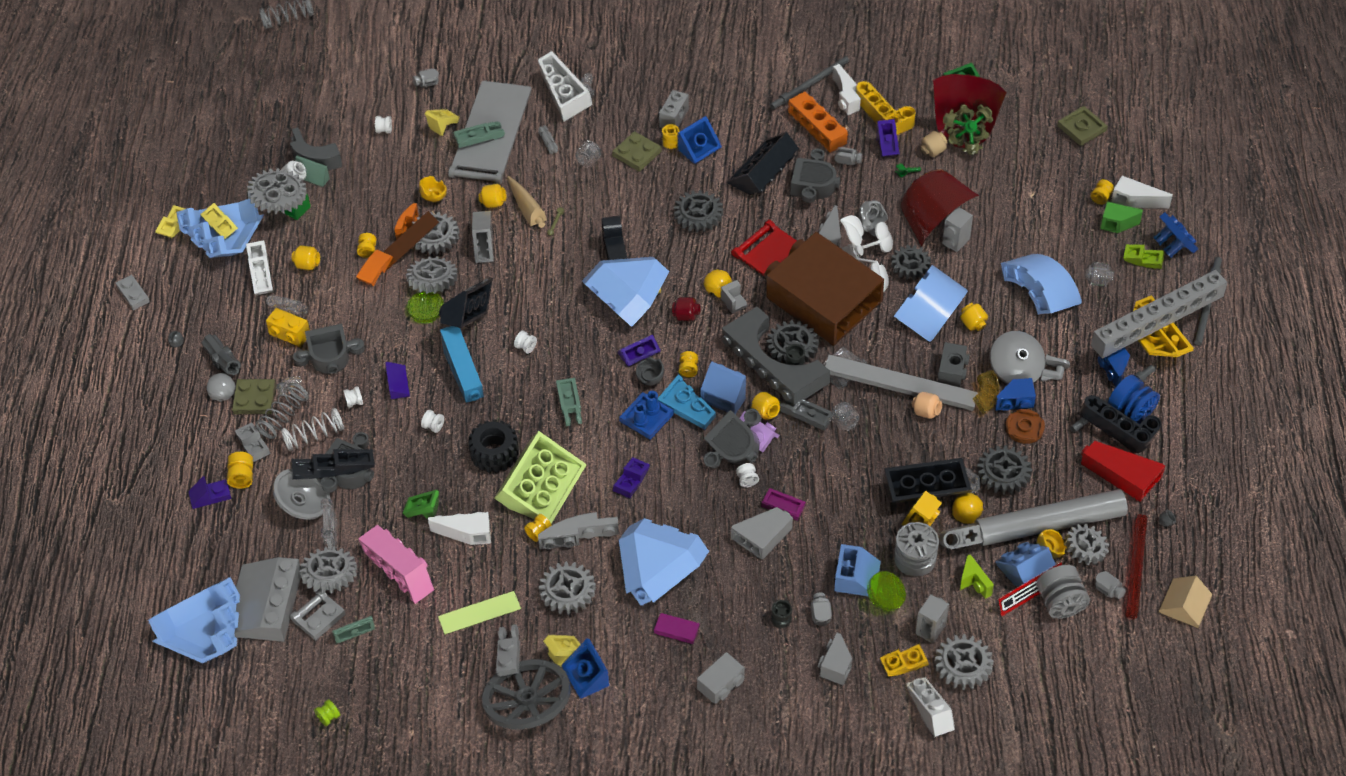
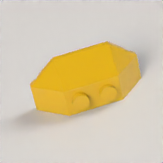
(1165, 341)

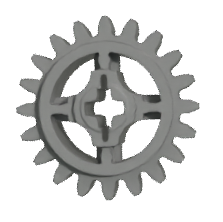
(436, 239)
(432, 275)
(328, 570)
(566, 596)
(965, 667)

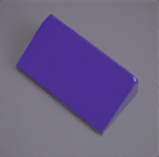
(639, 350)
(397, 380)

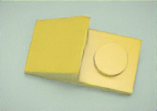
(440, 119)
(561, 647)

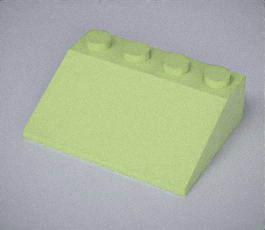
(540, 479)

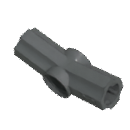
(221, 355)

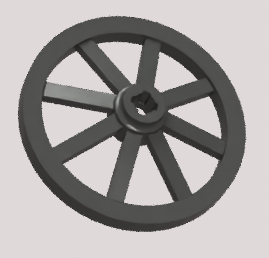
(527, 696)

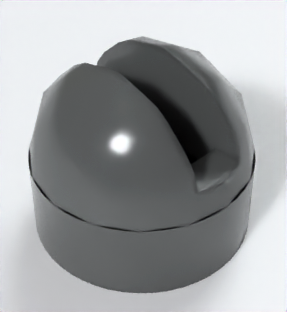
(177, 339)
(1167, 518)

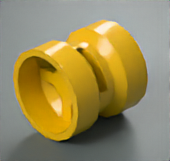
(670, 136)
(1102, 192)
(366, 245)
(688, 364)
(539, 525)

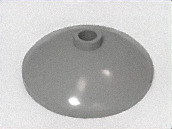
(1007, 361)
(299, 496)

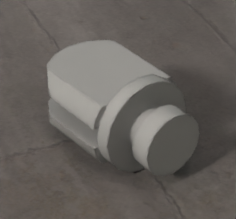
(426, 78)
(847, 156)
(1109, 585)
(821, 609)

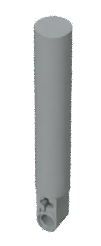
(1037, 519)

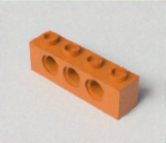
(817, 121)

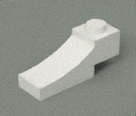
(848, 98)
(259, 267)

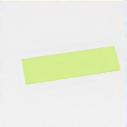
(479, 612)

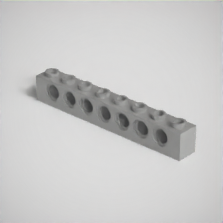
(1158, 314)

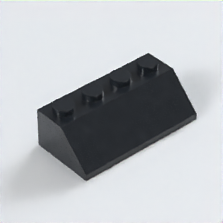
(764, 164)
(467, 305)
(935, 477)

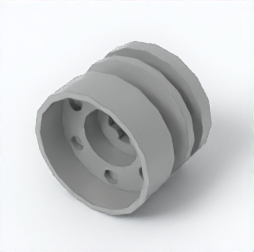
(916, 549)
(1063, 591)

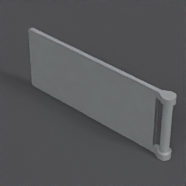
(493, 103)

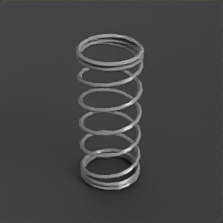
(265, 21)
(265, 433)

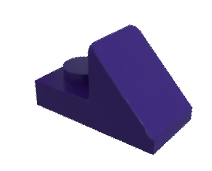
(887, 137)
(206, 494)

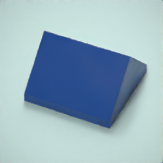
(698, 140)
(586, 670)

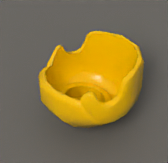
(431, 189)
(715, 280)
(967, 508)
(1053, 540)

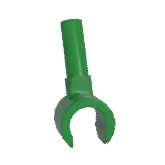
(903, 171)

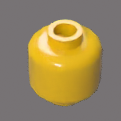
(492, 196)
(306, 257)
(974, 317)
(766, 405)

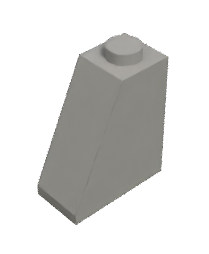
(482, 236)
(762, 531)

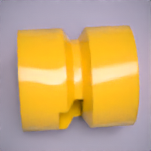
(240, 470)

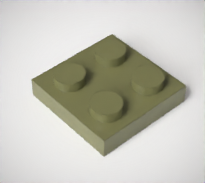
(1082, 125)
(636, 151)
(254, 396)

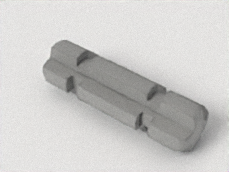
(548, 139)

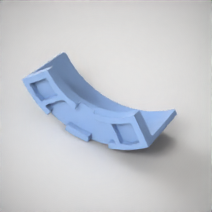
(1046, 280)
(931, 304)

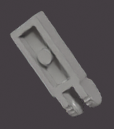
(508, 652)

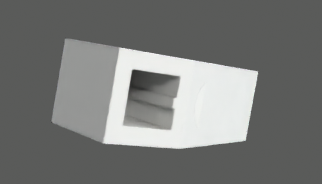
(1139, 195)
(466, 528)
(931, 706)

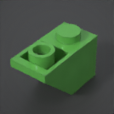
(1120, 217)

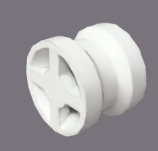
(383, 124)
(525, 342)
(353, 397)
(432, 421)
(747, 475)

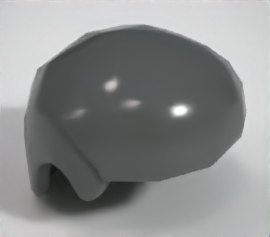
(650, 371)

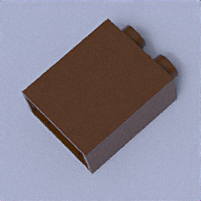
(824, 287)

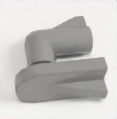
(1060, 364)

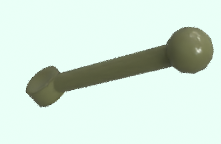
(560, 211)

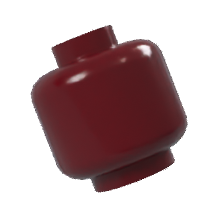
(686, 309)

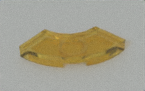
(988, 391)

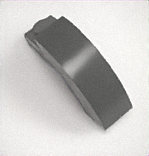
(324, 155)

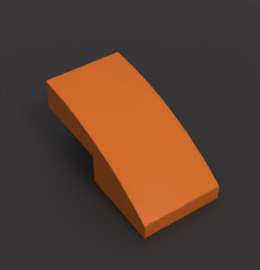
(405, 221)
(375, 264)

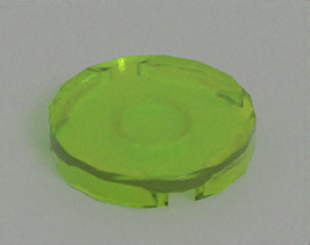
(424, 306)
(886, 591)

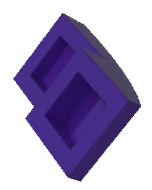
(631, 478)

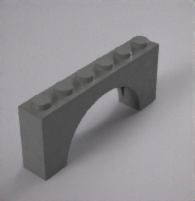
(792, 381)

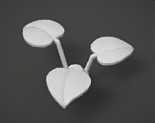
(855, 232)

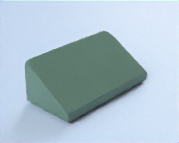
(315, 172)
(353, 629)

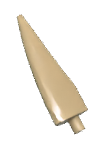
(529, 207)

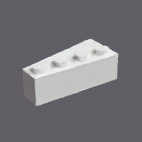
(567, 91)

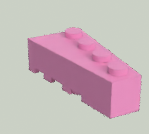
(397, 562)

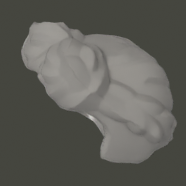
(870, 214)

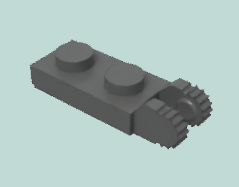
(808, 413)

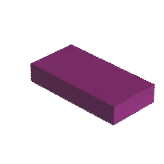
(784, 502)
(677, 628)

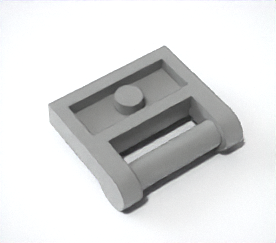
(320, 620)

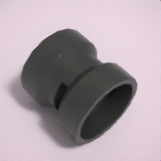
(795, 355)
(781, 613)

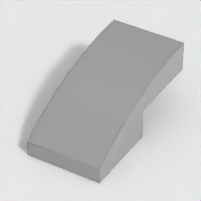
(252, 441)

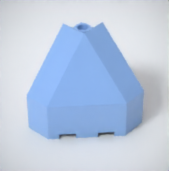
(242, 214)
(627, 285)
(657, 558)
(201, 624)

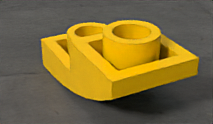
(905, 661)

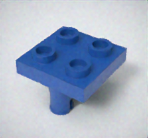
(1175, 228)
(646, 414)

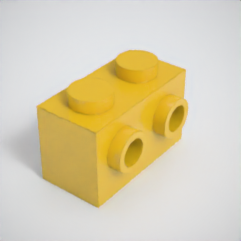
(287, 327)
(924, 510)

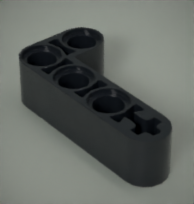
(613, 238)
(1097, 412)

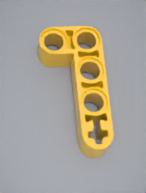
(881, 110)

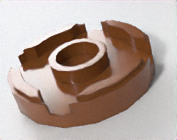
(1025, 426)

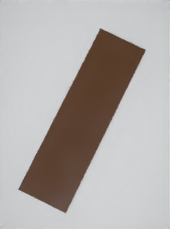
(411, 237)

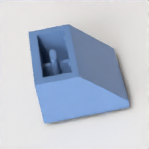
(724, 388)
(1025, 562)
(855, 570)

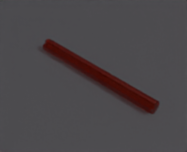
(1136, 566)

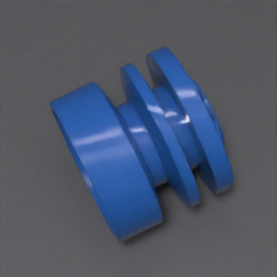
(1134, 399)

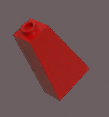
(1123, 469)

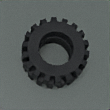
(496, 458)

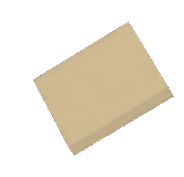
(1186, 600)

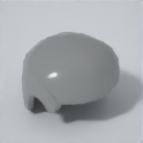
(220, 387)

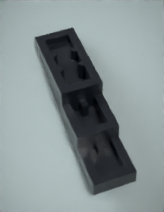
(335, 464)

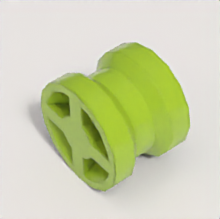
(327, 712)

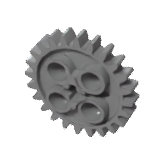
(276, 191)

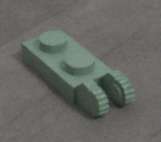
(478, 134)
(569, 399)

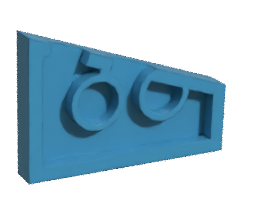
(686, 403)

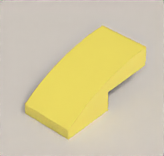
(219, 221)
(169, 225)

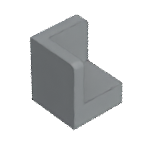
(732, 297)

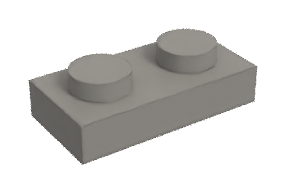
(132, 292)

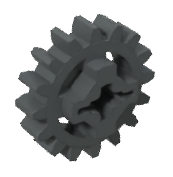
(910, 262)

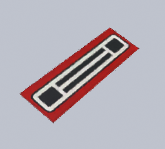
(1020, 595)

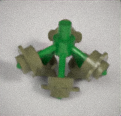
(975, 131)

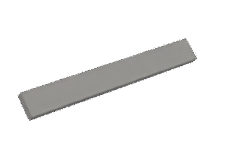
(900, 382)

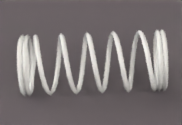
(335, 416)

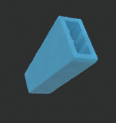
(461, 363)

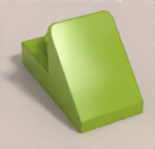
(975, 575)

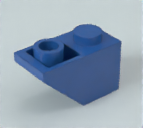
(1115, 365)
(1016, 395)

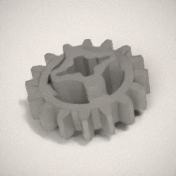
(1088, 545)

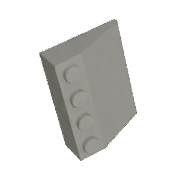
(267, 598)

